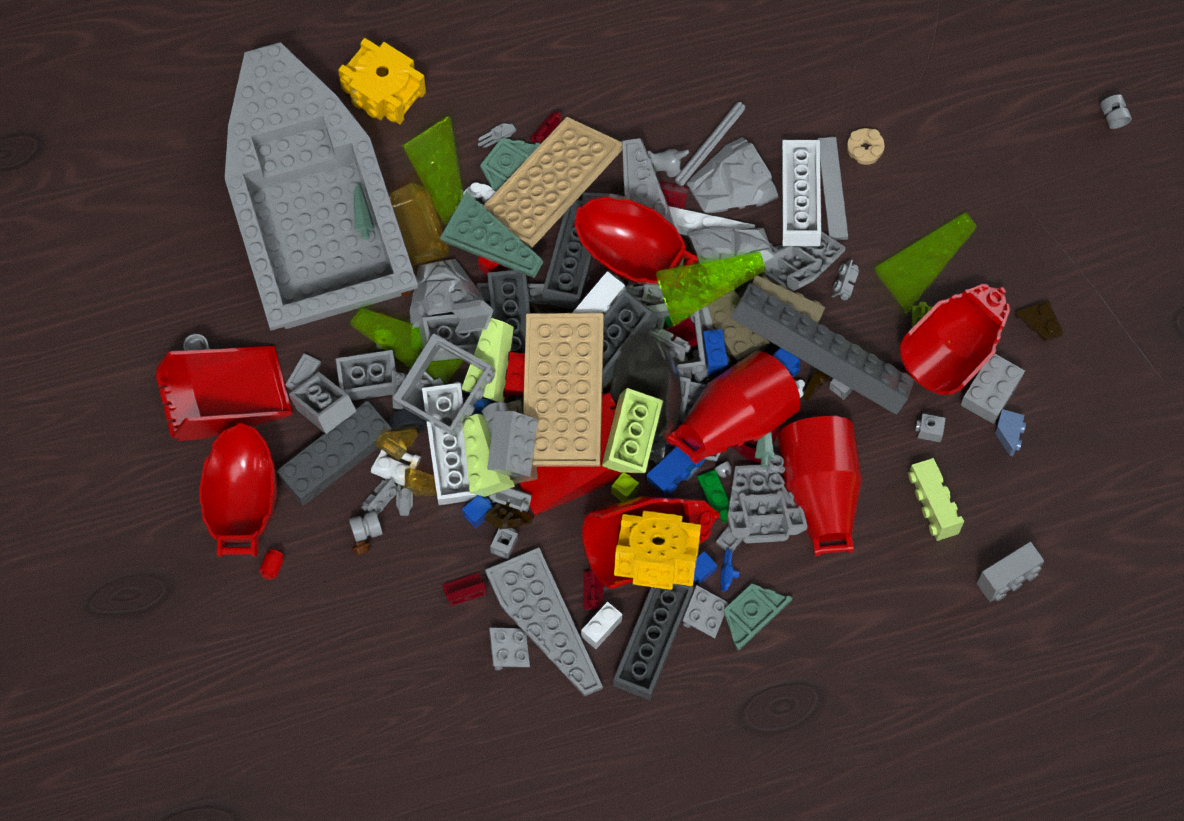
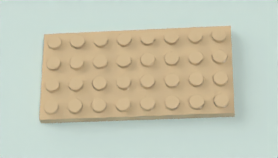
(552, 179)
(565, 387)

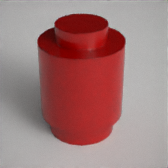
(271, 564)

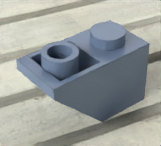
(1009, 429)

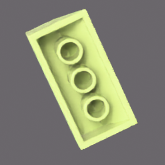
(632, 432)

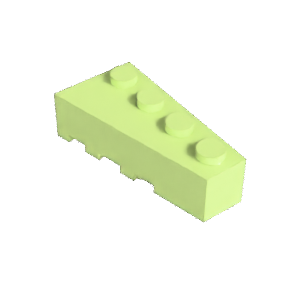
(494, 350)
(477, 448)
(935, 500)

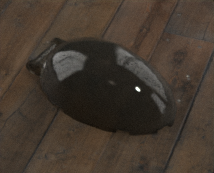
(651, 369)

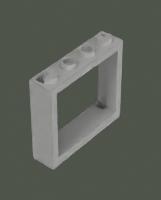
(420, 367)
(695, 367)

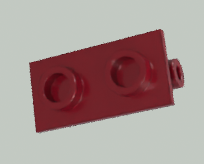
(546, 127)
(592, 592)

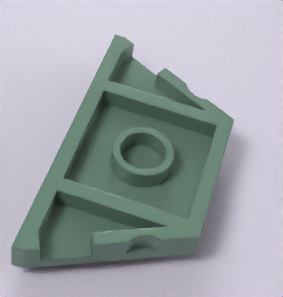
(505, 160)
(752, 612)

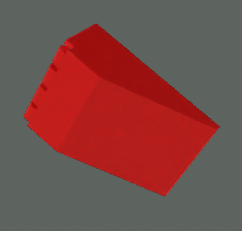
(219, 389)
(564, 483)

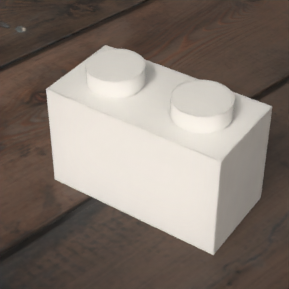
(601, 625)

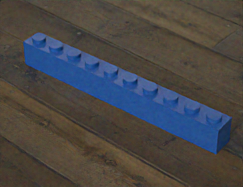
(677, 464)

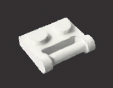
(393, 469)

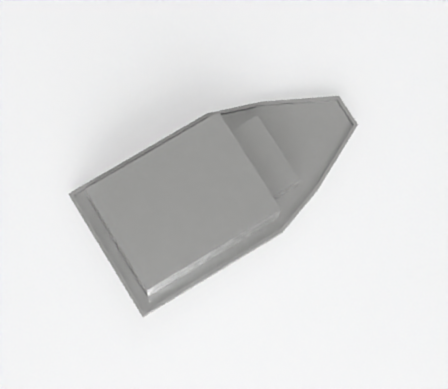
(292, 189)

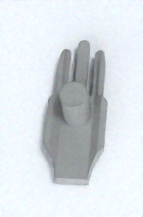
(501, 131)
(404, 500)

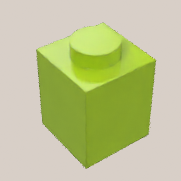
(625, 487)

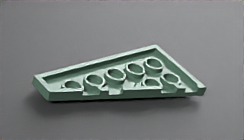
(482, 234)

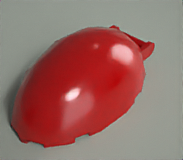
(630, 239)
(238, 489)

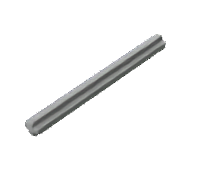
(710, 143)

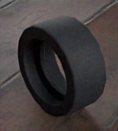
(407, 420)

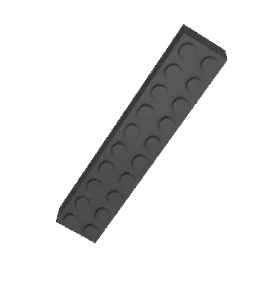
(823, 349)

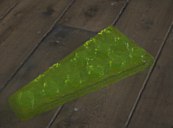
(437, 166)
(918, 265)
(701, 284)
(403, 340)

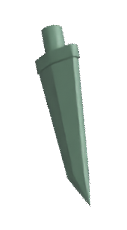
(362, 218)
(765, 450)

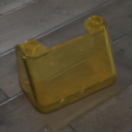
(418, 224)

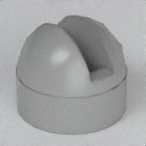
(721, 469)

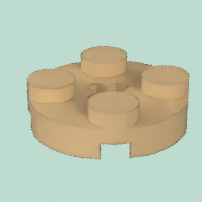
(868, 136)

